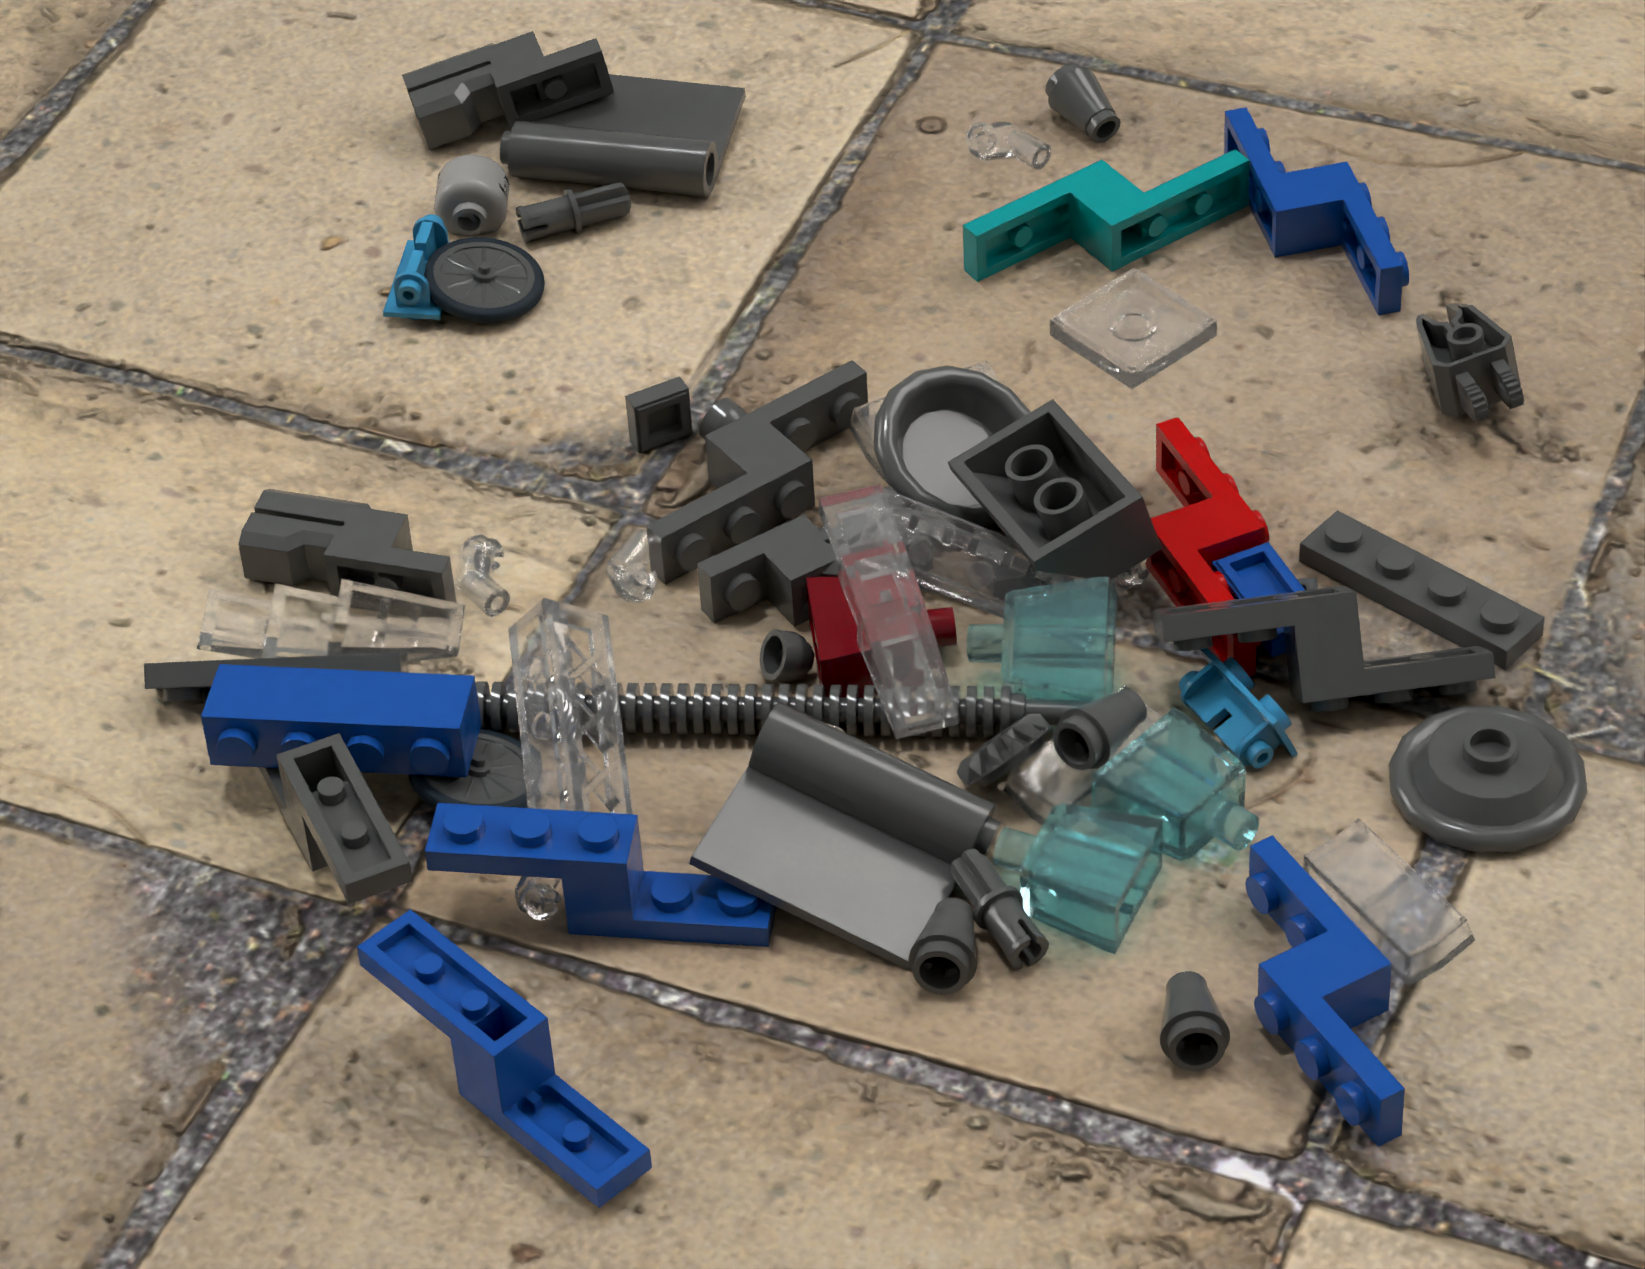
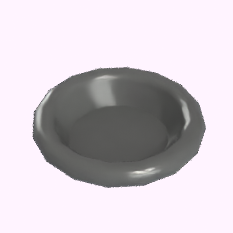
(932, 421)
(1487, 779)

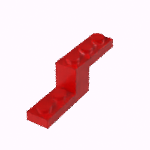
(1204, 530)

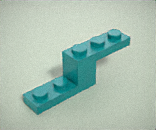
(1106, 215)

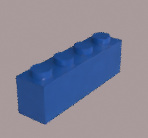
(384, 718)

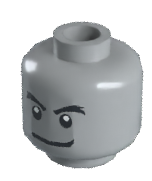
(472, 192)

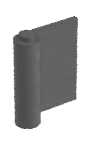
(642, 135)
(843, 834)

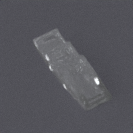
(888, 611)
(319, 624)

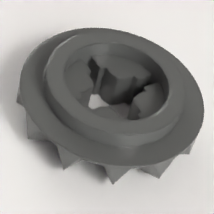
(1004, 751)

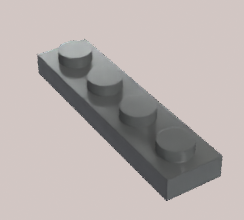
(1421, 588)
(185, 679)

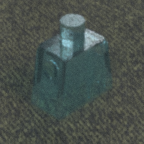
(1053, 640)
(1184, 780)
(1085, 870)

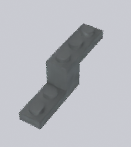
(757, 472)
(1324, 647)
(337, 818)

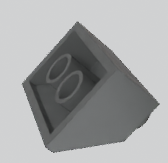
(1058, 497)

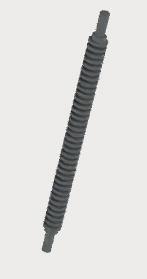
(754, 709)

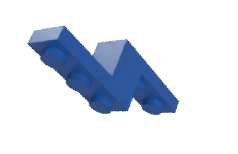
(1318, 211)
(599, 872)
(1323, 990)
(504, 1058)

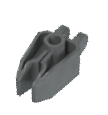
(1469, 362)

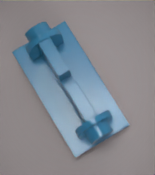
(410, 289)
(1254, 724)

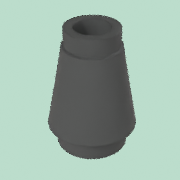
(1081, 100)
(1096, 730)
(945, 949)
(1192, 1024)

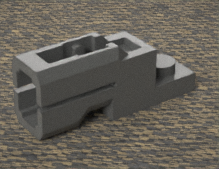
(504, 80)
(335, 540)
(768, 568)

